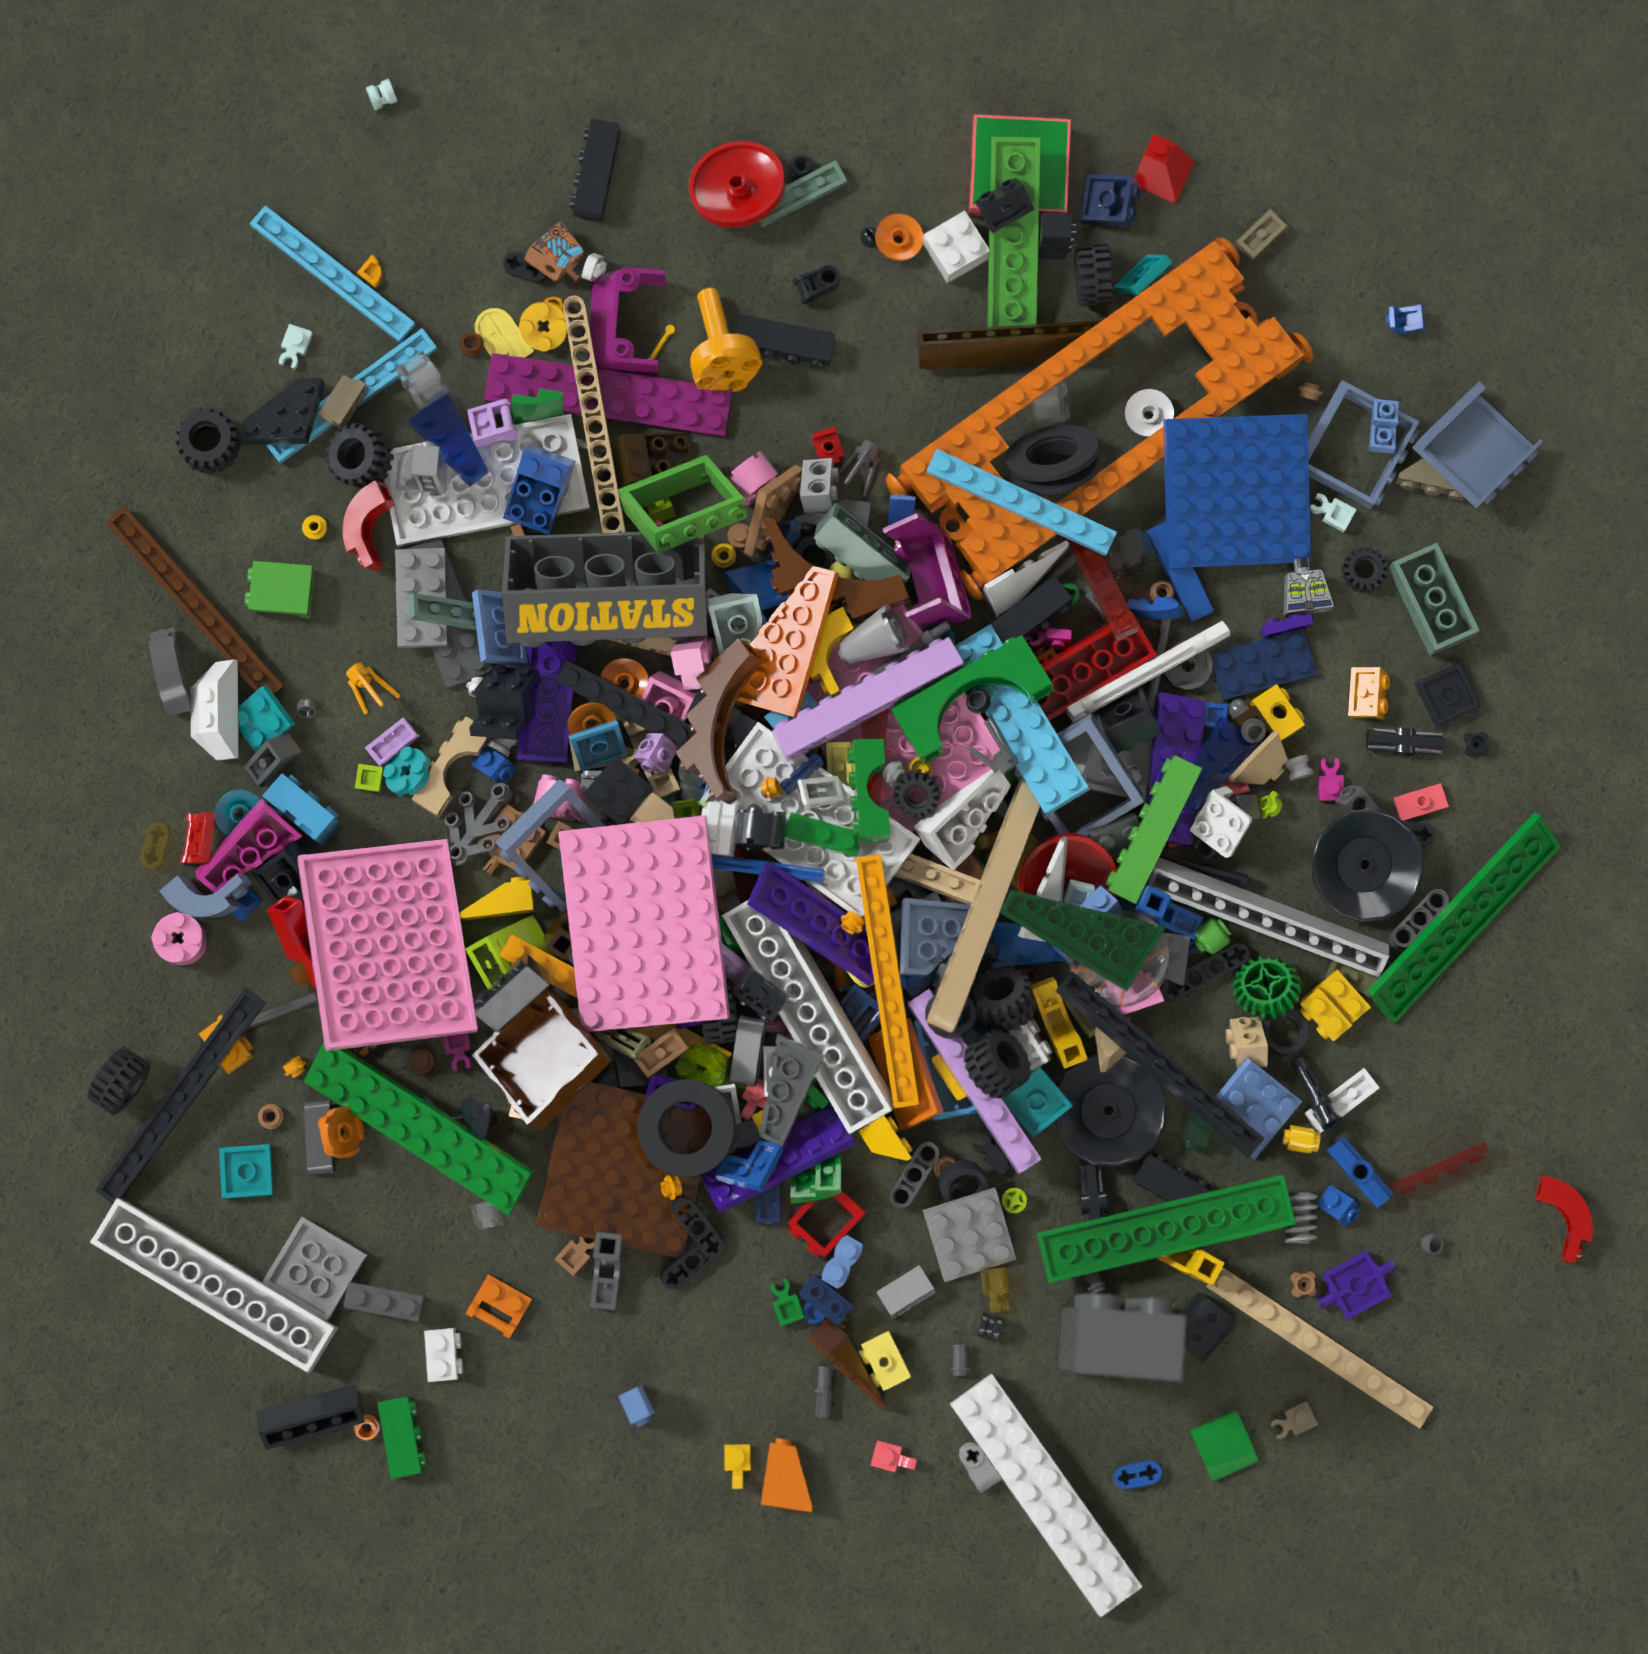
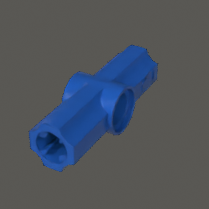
(1371, 1184)

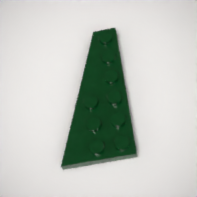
(1098, 940)

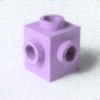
(656, 753)

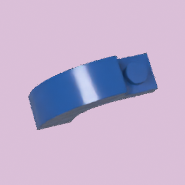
(1158, 908)

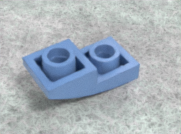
(1383, 426)

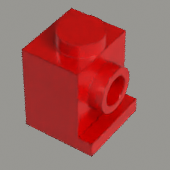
(825, 438)

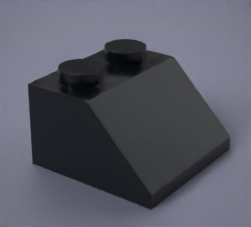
(1129, 720)

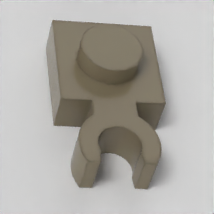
(1297, 1419)

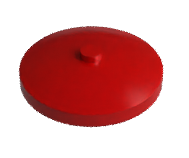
(737, 184)
(1085, 863)

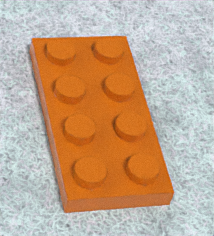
(929, 1101)

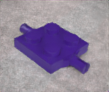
(1356, 1285)

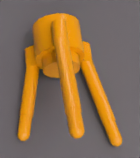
(360, 677)

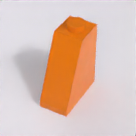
(785, 1479)

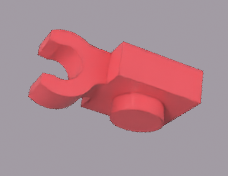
(755, 1098)
(888, 1457)

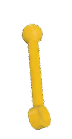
(669, 331)

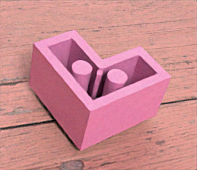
(692, 659)

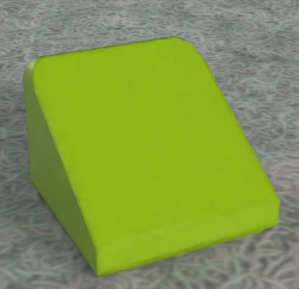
(661, 510)

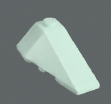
(735, 618)

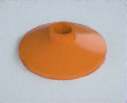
(899, 226)
(627, 670)
(579, 717)

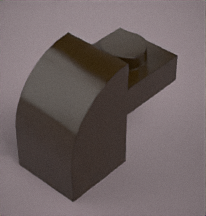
(558, 937)

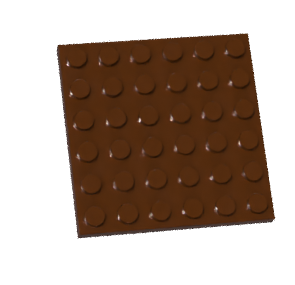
(605, 1180)

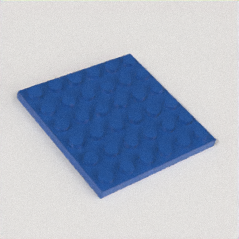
(1236, 490)

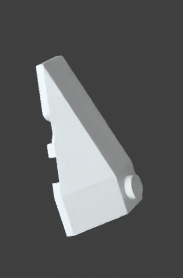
(1013, 587)
(960, 819)
(1053, 883)

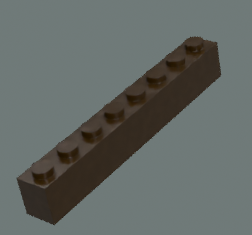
(999, 344)

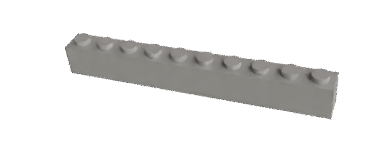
(1269, 917)

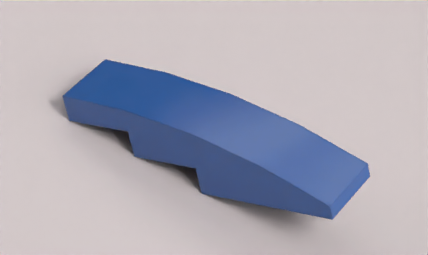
(1184, 580)

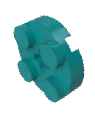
(396, 770)

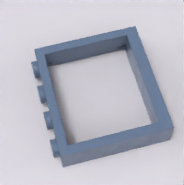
(1365, 400)
(1115, 763)
(529, 823)

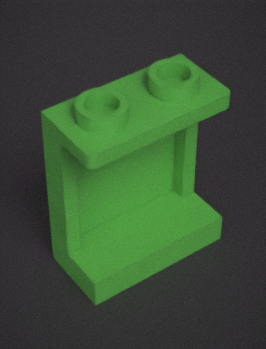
(280, 588)

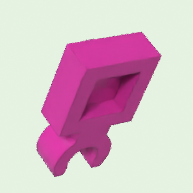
(1330, 785)

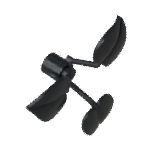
(477, 1114)

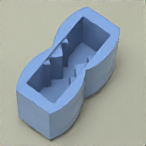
(845, 1255)
(637, 1406)

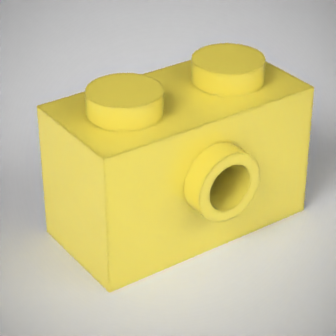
(885, 1361)

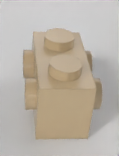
(1247, 1041)

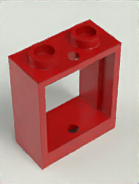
(815, 1248)

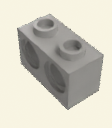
(818, 485)

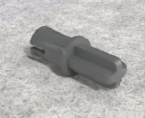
(824, 1392)

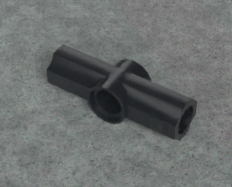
(1404, 741)
(1092, 1194)

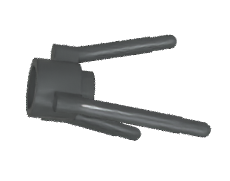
(865, 455)
(1004, 758)

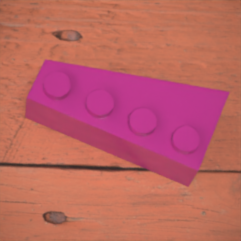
(247, 845)

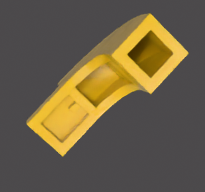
(835, 629)
(1057, 1023)
(1195, 1264)

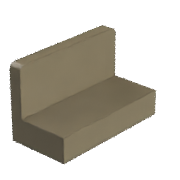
(343, 401)

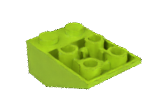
(487, 951)

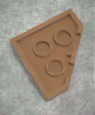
(772, 502)

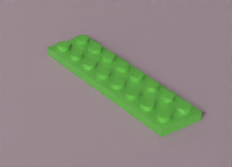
(1015, 246)

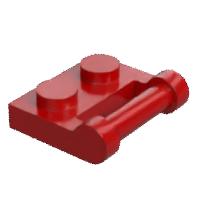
(198, 838)

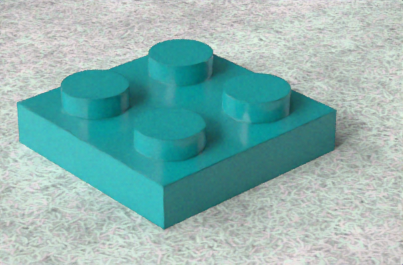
(1143, 274)
(262, 718)
(1037, 1102)
(246, 1171)

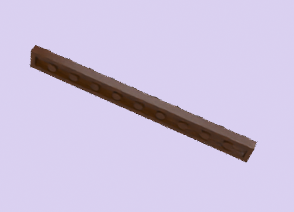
(192, 601)

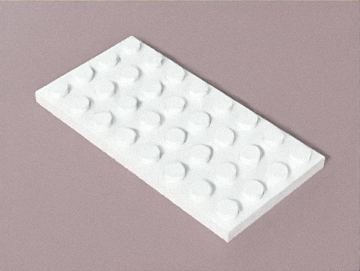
(482, 506)
(760, 758)

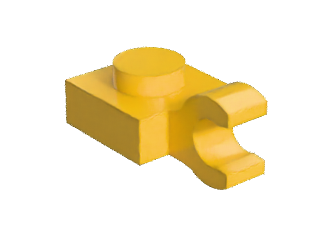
(737, 1460)

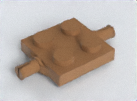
(524, 850)

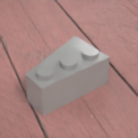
(422, 469)

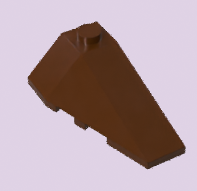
(839, 1350)

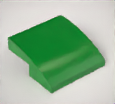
(545, 406)
(817, 1181)
(1224, 1445)

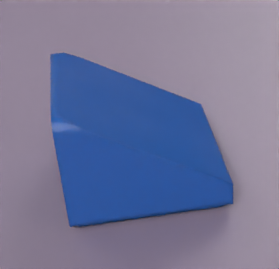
(248, 904)

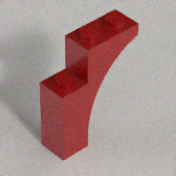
(291, 927)

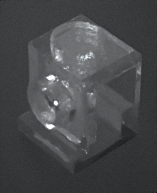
(486, 1216)

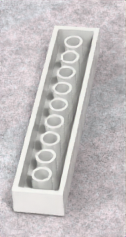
(814, 1017)
(214, 1285)
(1045, 1495)

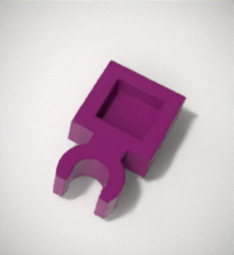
(458, 1045)

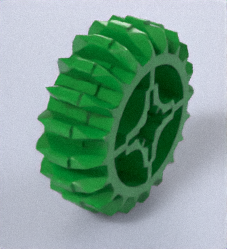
(1249, 994)

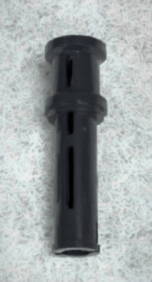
(1320, 1102)

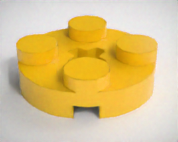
(529, 326)

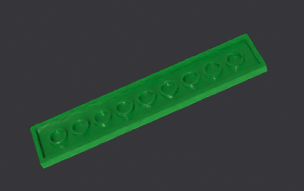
(1464, 918)
(420, 1127)
(1165, 1228)

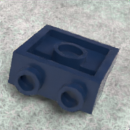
(1110, 200)

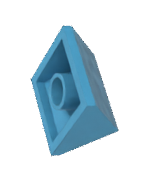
(598, 745)

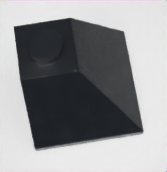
(281, 873)

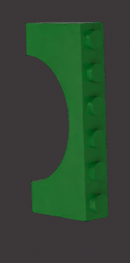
(1007, 666)

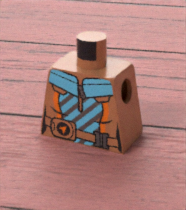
(556, 254)

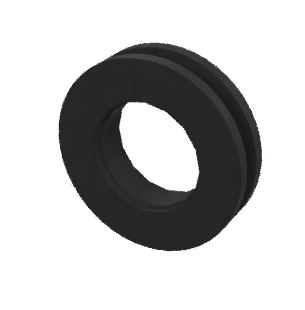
(1049, 442)
(651, 1121)

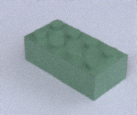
(858, 547)
(1433, 599)

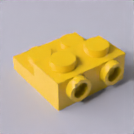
(1333, 1005)

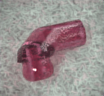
(779, 1027)

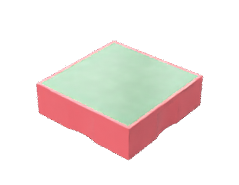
(1054, 157)

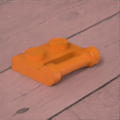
(504, 1299)

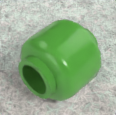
(1212, 936)

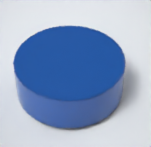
(812, 1315)

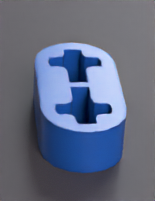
(1136, 1468)

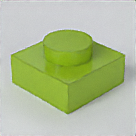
(369, 778)

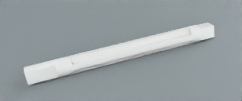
(1148, 671)

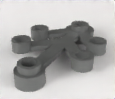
(476, 826)

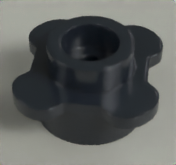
(1481, 739)

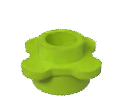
(1270, 805)

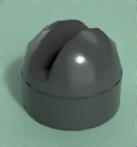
(1237, 707)
(301, 708)
(1432, 1244)

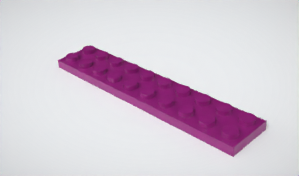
(624, 395)

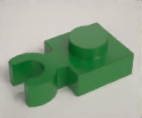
(787, 1307)

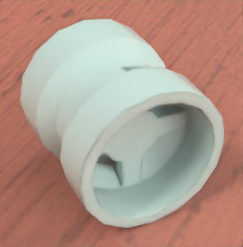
(386, 91)

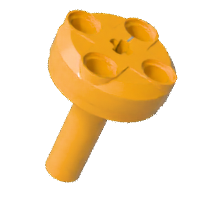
(724, 358)

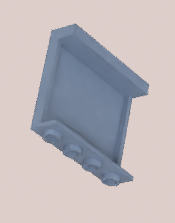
(1475, 448)

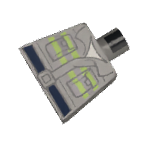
(1306, 590)

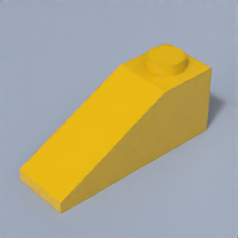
(506, 900)

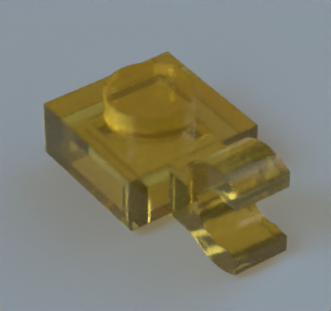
(995, 1285)

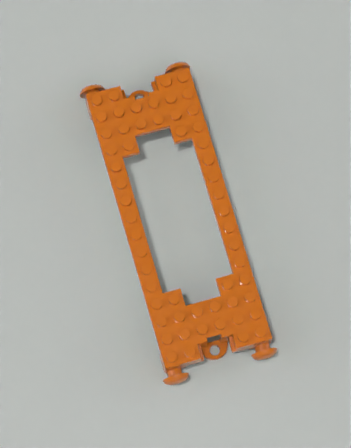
(1194, 293)

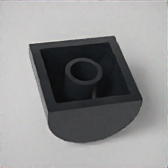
(1204, 1326)

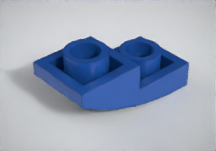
(900, 508)
(1161, 609)

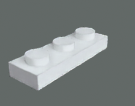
(1347, 1096)

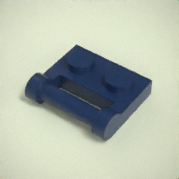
(855, 1005)

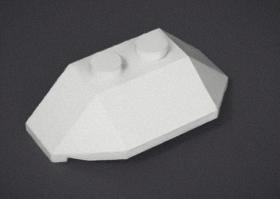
(216, 710)

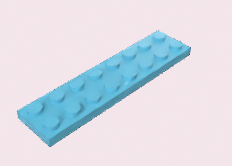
(1027, 734)

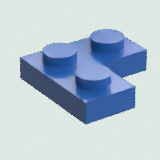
(751, 1172)

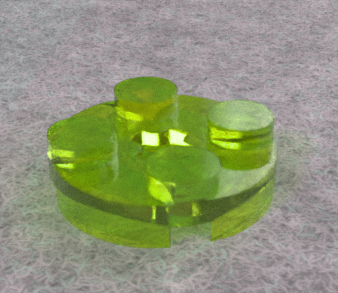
(704, 1056)

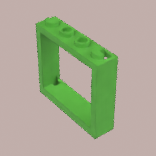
(673, 482)

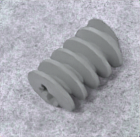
(1301, 1210)

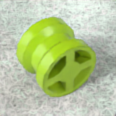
(1019, 1200)

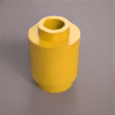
(1301, 1139)

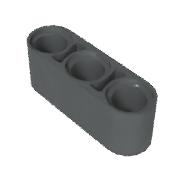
(1424, 908)
(748, 1050)
(316, 1158)
(923, 1166)

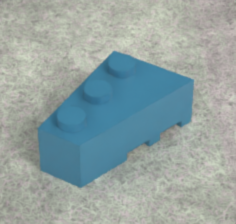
(302, 808)

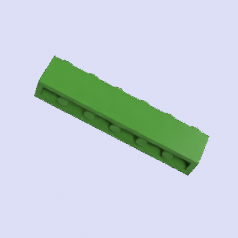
(1154, 829)

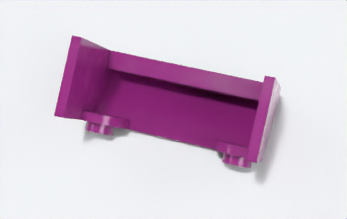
(613, 352)
(933, 571)

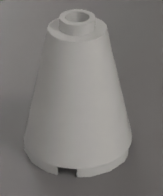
(875, 638)

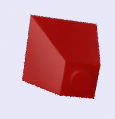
(1164, 169)

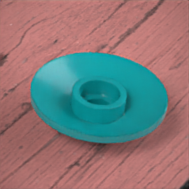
(225, 808)

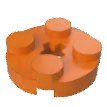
(330, 1127)

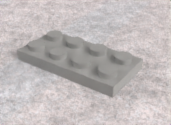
(421, 573)

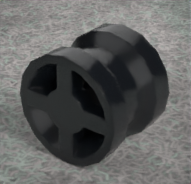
(989, 1326)

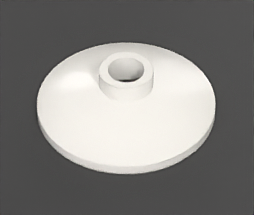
(1151, 401)

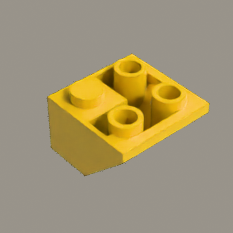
(883, 1140)

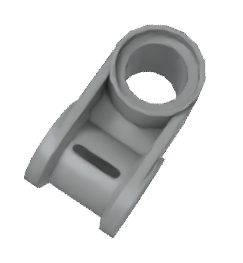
(981, 1469)

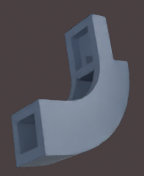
(186, 898)

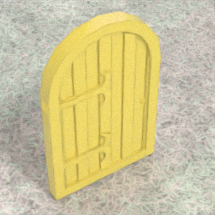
(501, 334)

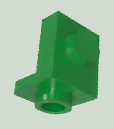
(815, 1098)

